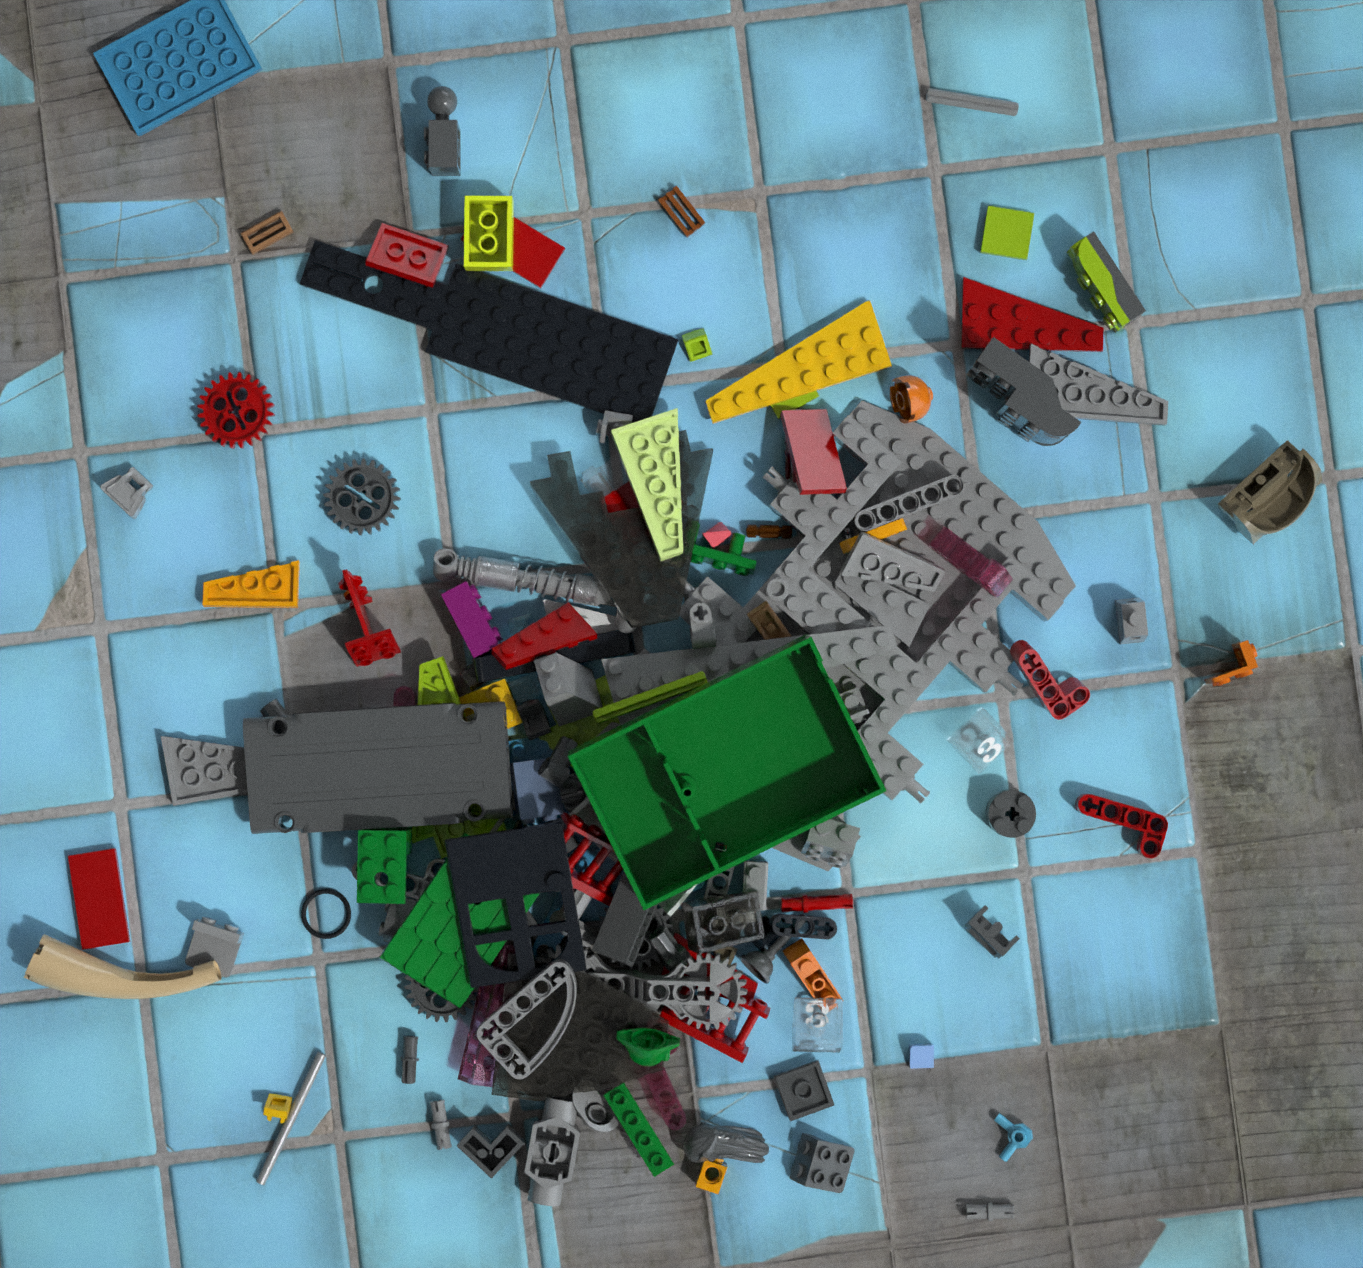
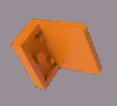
(1245, 656)

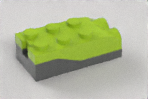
(1104, 283)

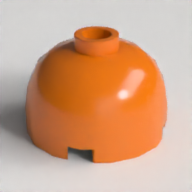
(910, 398)

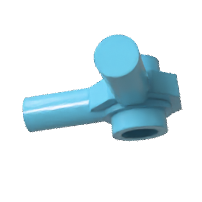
(1018, 1136)

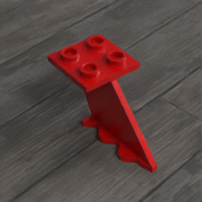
(372, 646)

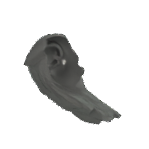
(715, 1142)

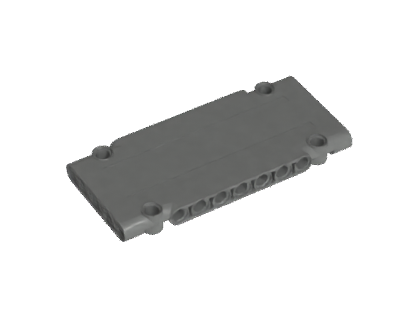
(378, 767)

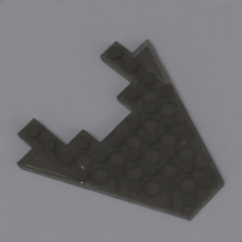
(619, 543)

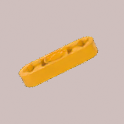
(881, 533)

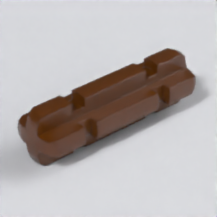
(769, 531)

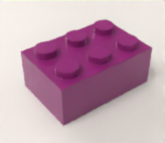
(472, 619)

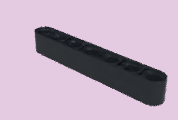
(605, 646)

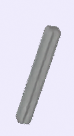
(972, 102)

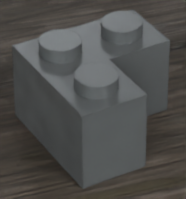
(490, 1154)

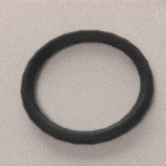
(315, 933)

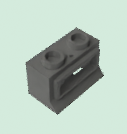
(989, 935)

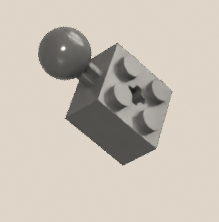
(443, 135)

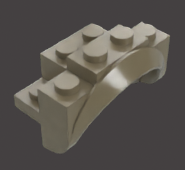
(1271, 494)

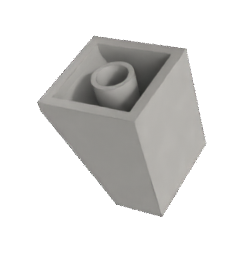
(567, 688)

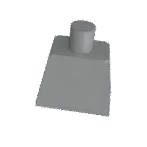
(1131, 620)

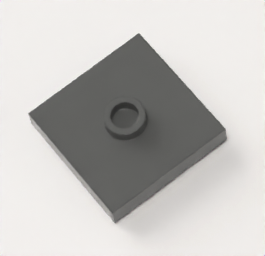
(804, 1090)

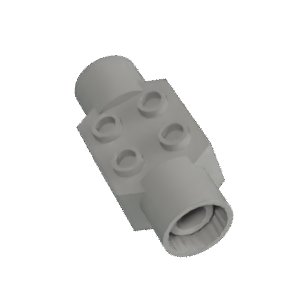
(552, 1151)

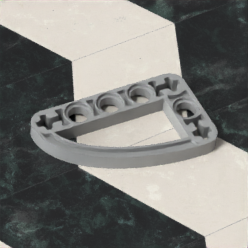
(517, 1012)

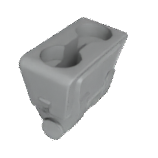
(125, 494)

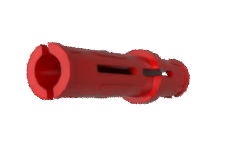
(811, 903)

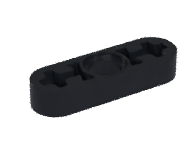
(819, 921)

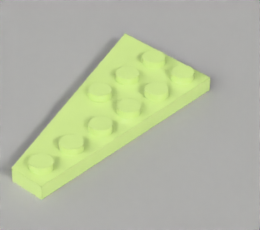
(653, 468)

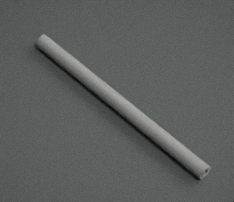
(293, 1113)

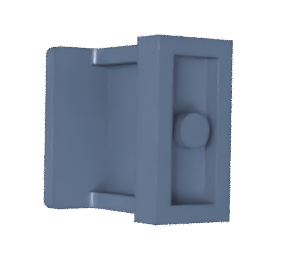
(533, 793)

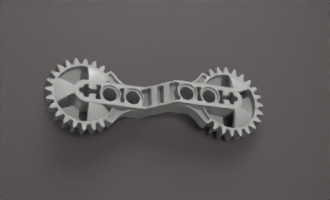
(642, 986)

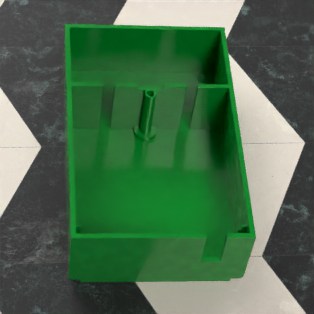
(760, 761)

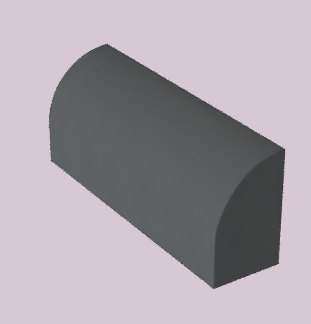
(623, 925)

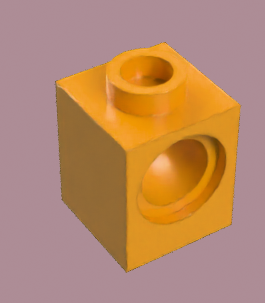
(708, 1184)

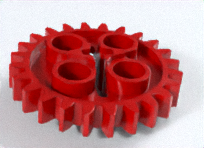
(217, 419)

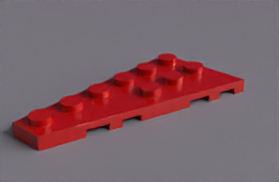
(1021, 323)

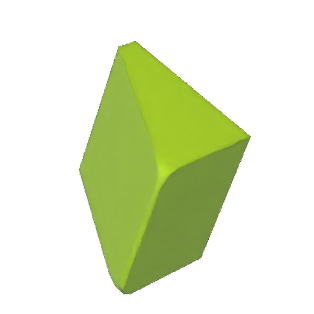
(697, 344)

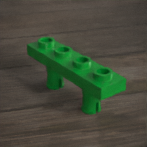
(723, 560)
(638, 1129)

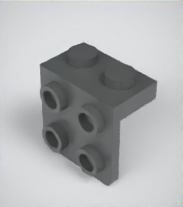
(821, 1164)

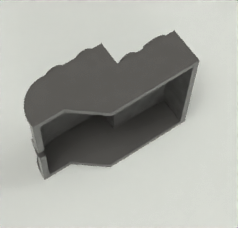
(1029, 393)

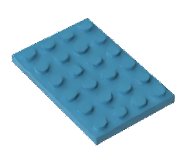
(177, 62)

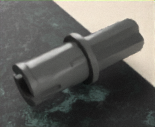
(409, 1059)

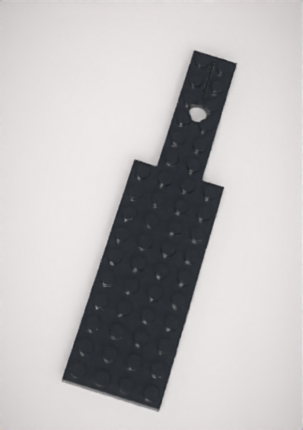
(512, 332)

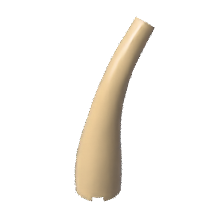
(79, 973)

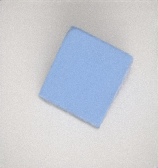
(921, 1056)

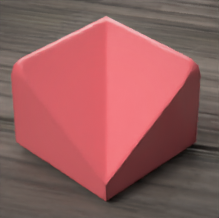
(717, 535)

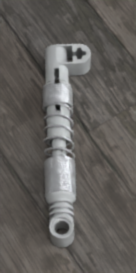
(507, 575)

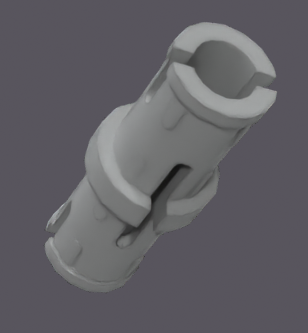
(440, 1124)
(989, 1211)

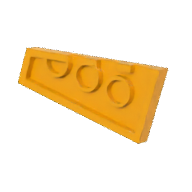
(256, 589)

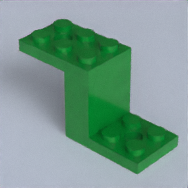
(384, 852)

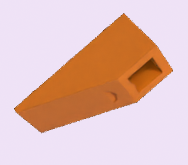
(810, 971)

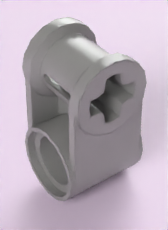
(701, 631)

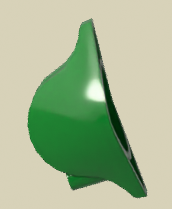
(648, 1045)

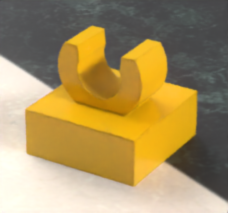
(277, 1106)

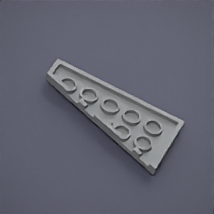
(1095, 396)
(203, 770)

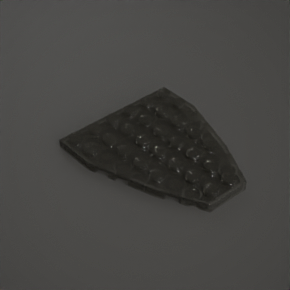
(587, 1052)

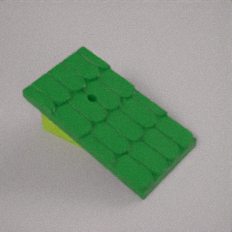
(430, 938)

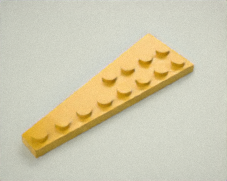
(829, 357)

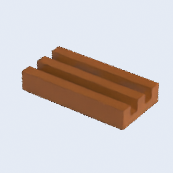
(669, 195)

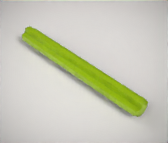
(649, 697)

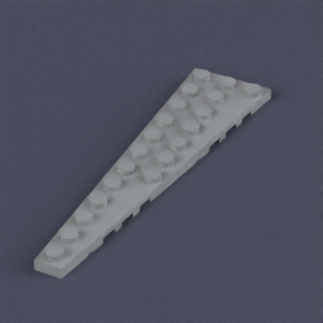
(644, 672)

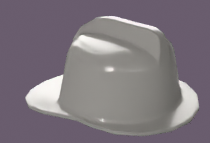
(595, 1110)

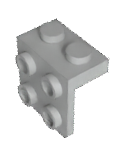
(831, 842)
(214, 943)

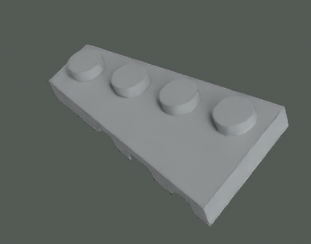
(887, 563)
(886, 605)

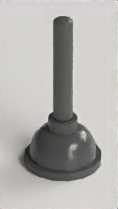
(761, 962)

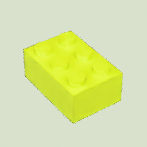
(488, 233)

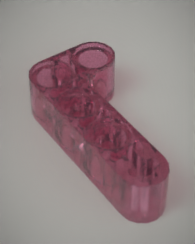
(972, 563)
(662, 1084)

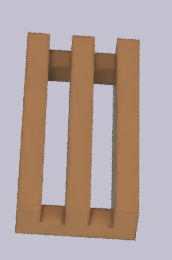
(270, 241)

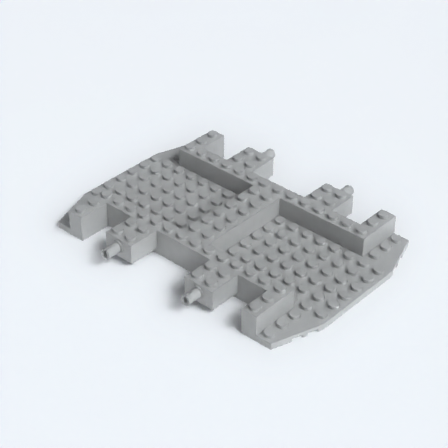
(895, 462)

